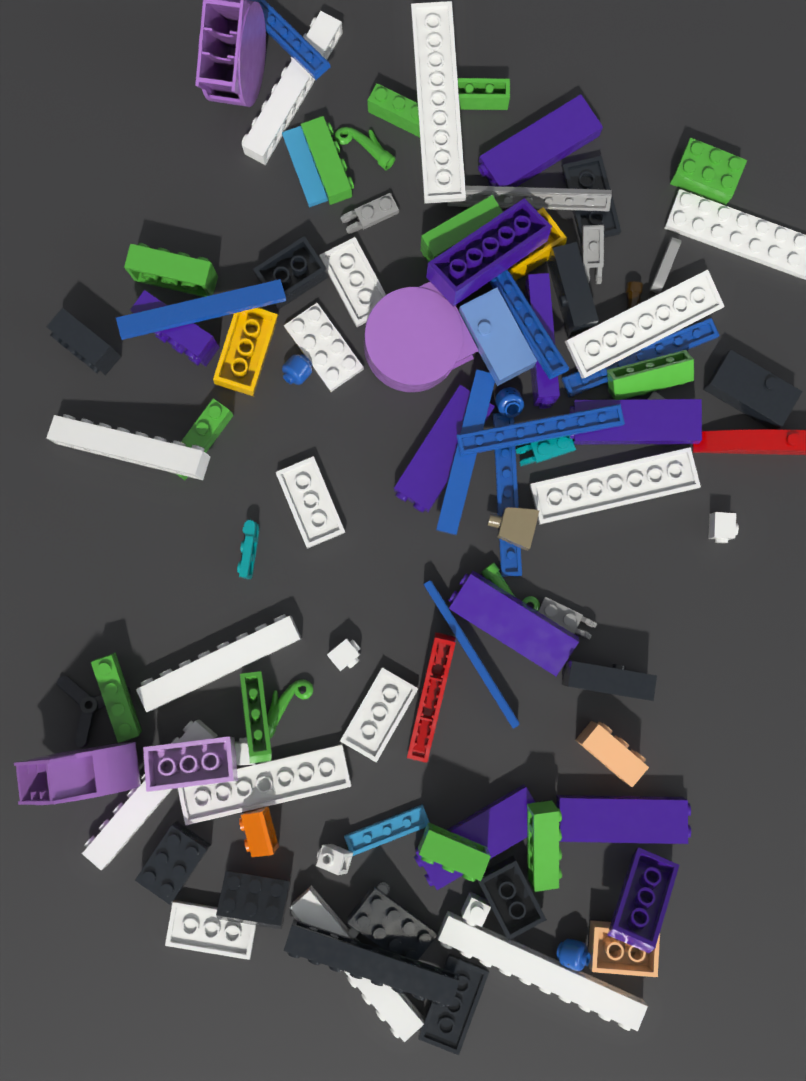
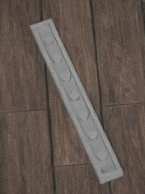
(539, 197)

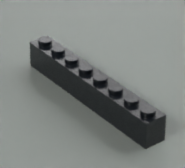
(372, 963)

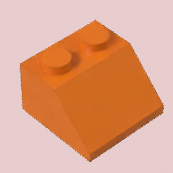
(259, 832)

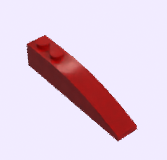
(753, 442)
(431, 697)

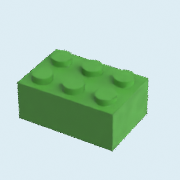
(708, 171)
(453, 852)

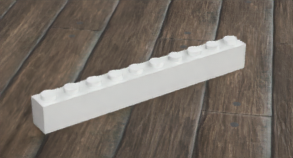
(542, 971)

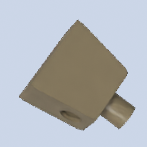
(515, 526)

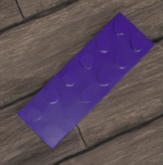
(488, 251)

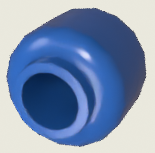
(297, 369)
(509, 402)
(573, 954)

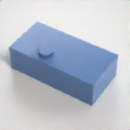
(497, 336)

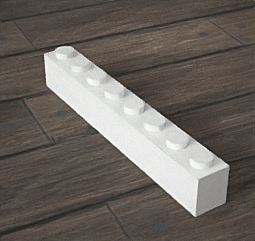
(289, 92)
(129, 447)
(219, 663)
(136, 810)
(390, 1005)

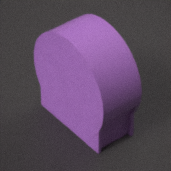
(231, 51)
(416, 339)
(78, 774)

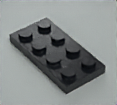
(591, 175)
(391, 925)
(448, 1025)

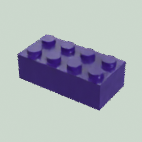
(188, 338)
(643, 900)

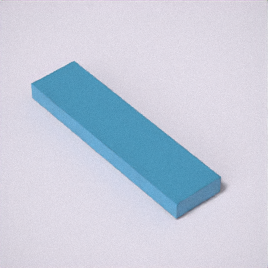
(304, 166)
(387, 830)

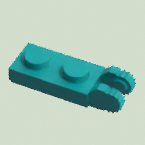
(547, 449)
(248, 548)

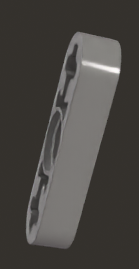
(665, 265)

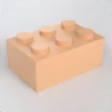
(613, 752)
(617, 957)

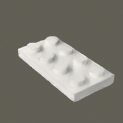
(353, 279)
(324, 347)
(310, 502)
(379, 714)
(199, 929)

